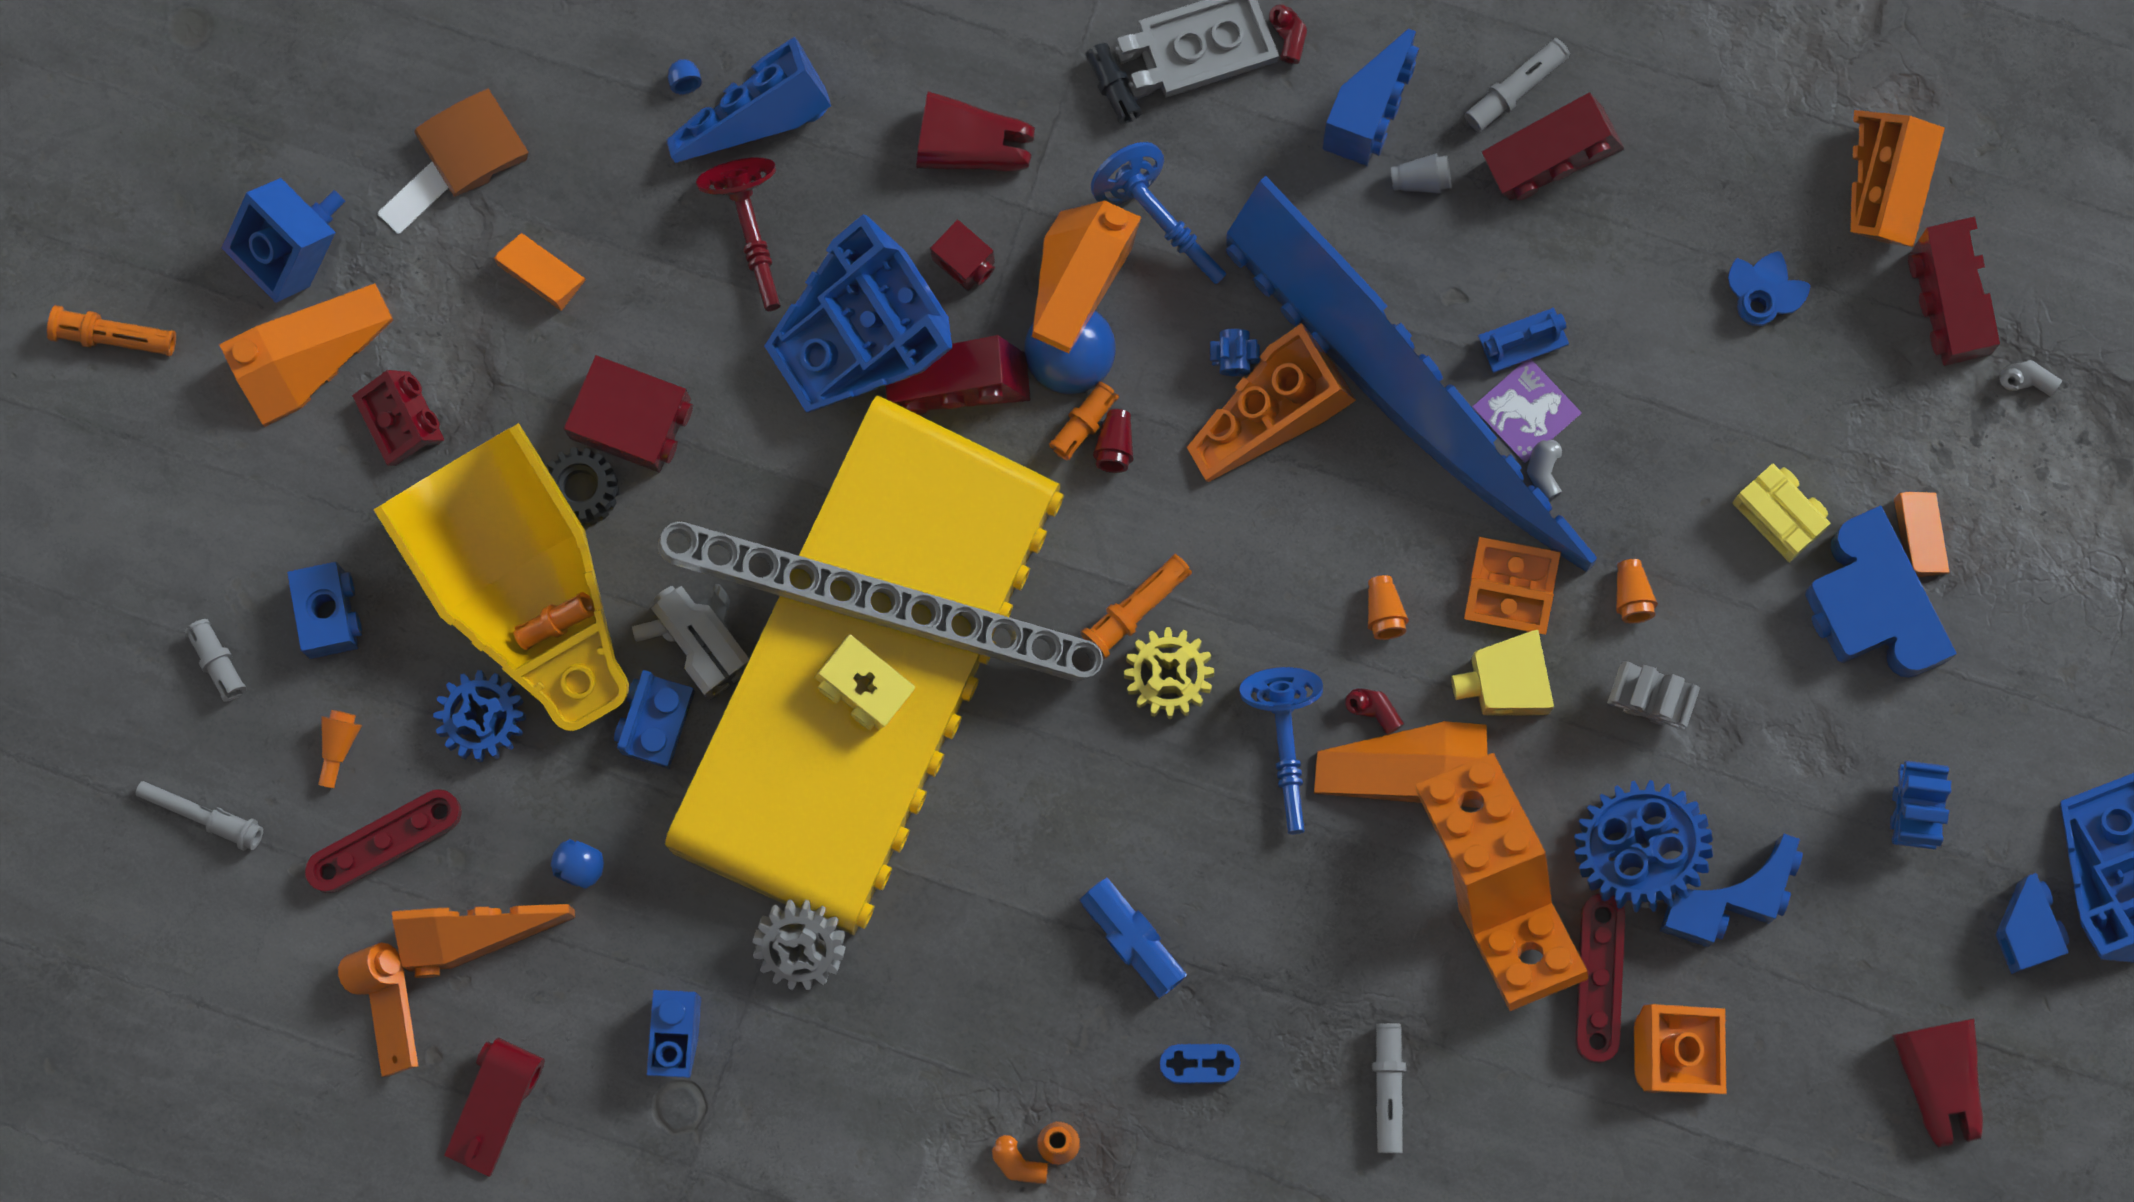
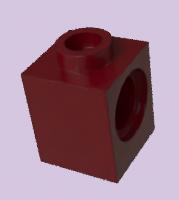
(963, 256)

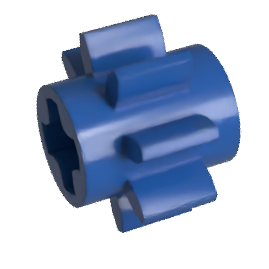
(1234, 352)

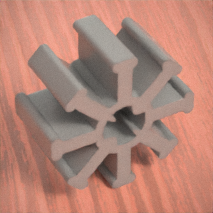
(1653, 695)

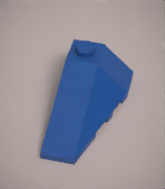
(773, 100)

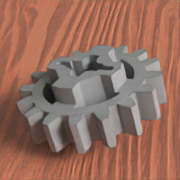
(797, 927)

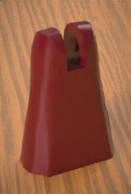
(970, 137)
(1944, 1078)

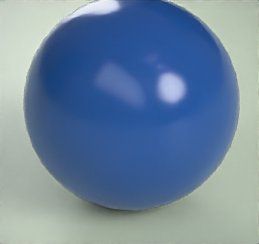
(1082, 367)

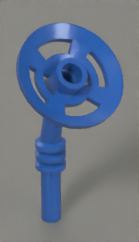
(1136, 186)
(1282, 705)

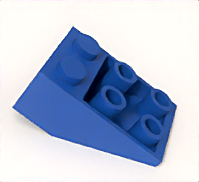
(1367, 99)

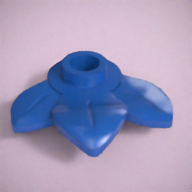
(1767, 285)

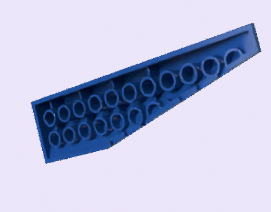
(1380, 358)

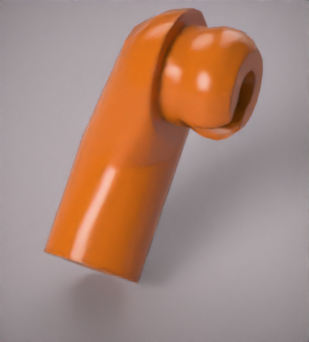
(1014, 1165)

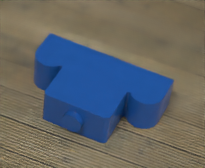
(1877, 600)

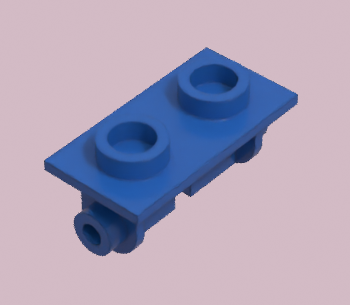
(1524, 339)

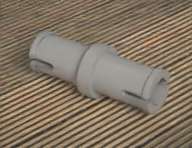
(215, 660)

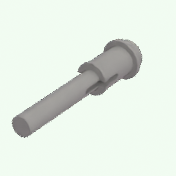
(244, 833)

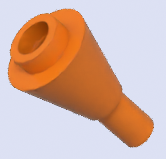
(337, 738)

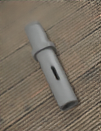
(1504, 96)
(1389, 1087)

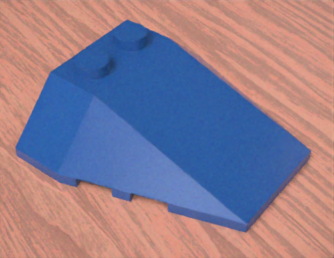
(859, 321)
(2102, 864)

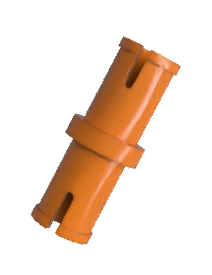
(1083, 420)
(554, 621)

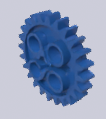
(1659, 876)

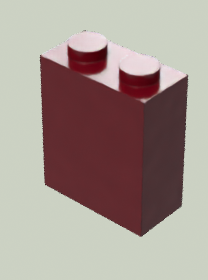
(629, 414)

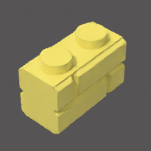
(1782, 511)

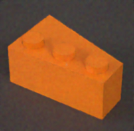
(1893, 175)

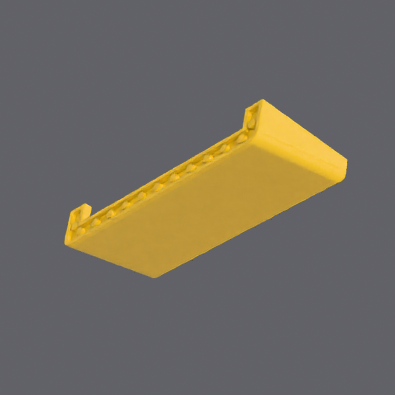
(791, 782)

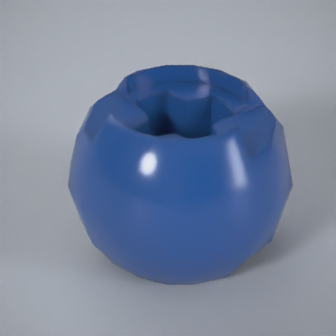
(577, 863)

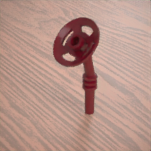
(736, 179)

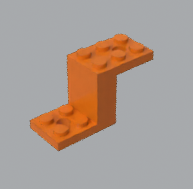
(1501, 881)

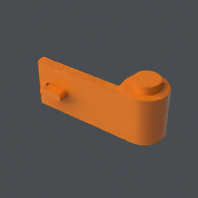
(380, 974)

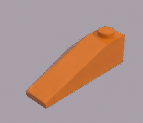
(1078, 267)
(297, 353)
(1395, 762)

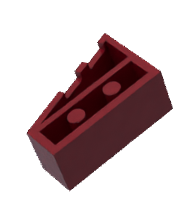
(1552, 148)
(1954, 293)
(967, 375)

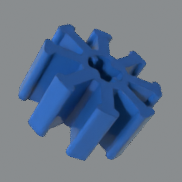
(1920, 805)

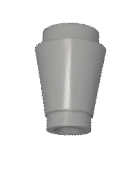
(1422, 175)

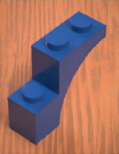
(1759, 897)

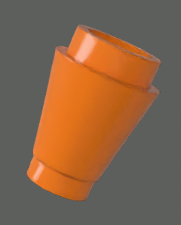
(1634, 593)
(1385, 609)
(1061, 1155)

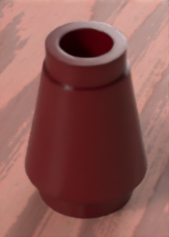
(1114, 444)

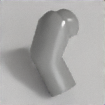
(2029, 374)
(1541, 465)

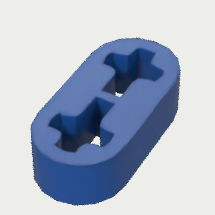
(1200, 1053)

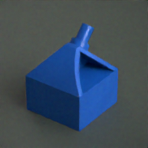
(281, 237)

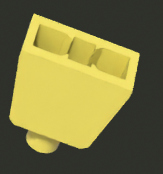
(1508, 678)

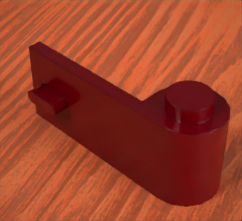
(502, 1083)

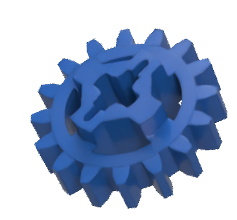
(464, 722)

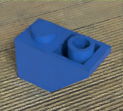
(2028, 927)
(673, 1033)

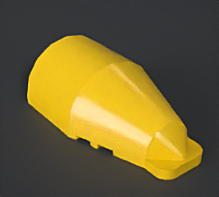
(495, 550)

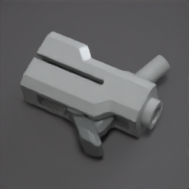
(701, 634)

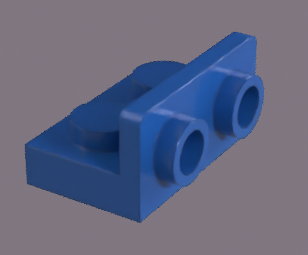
(653, 719)

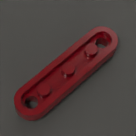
(383, 841)
(1601, 994)

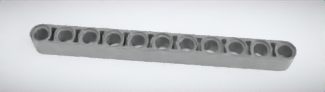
(859, 605)

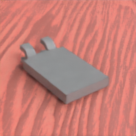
(1197, 46)

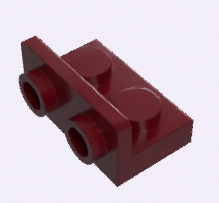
(397, 415)

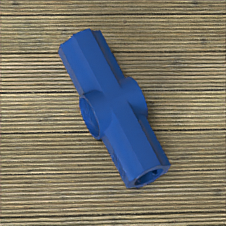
(1133, 938)

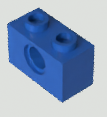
(309, 590)

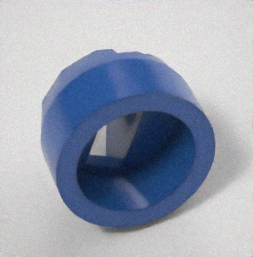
(684, 77)

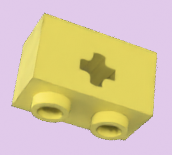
(886, 684)

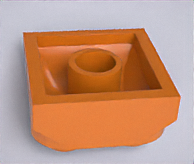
(1680, 1049)

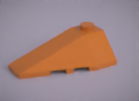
(1279, 400)
(444, 939)

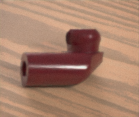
(1291, 30)
(1374, 704)

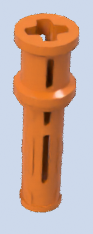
(88, 330)
(1122, 617)

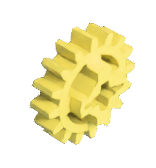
(1181, 660)

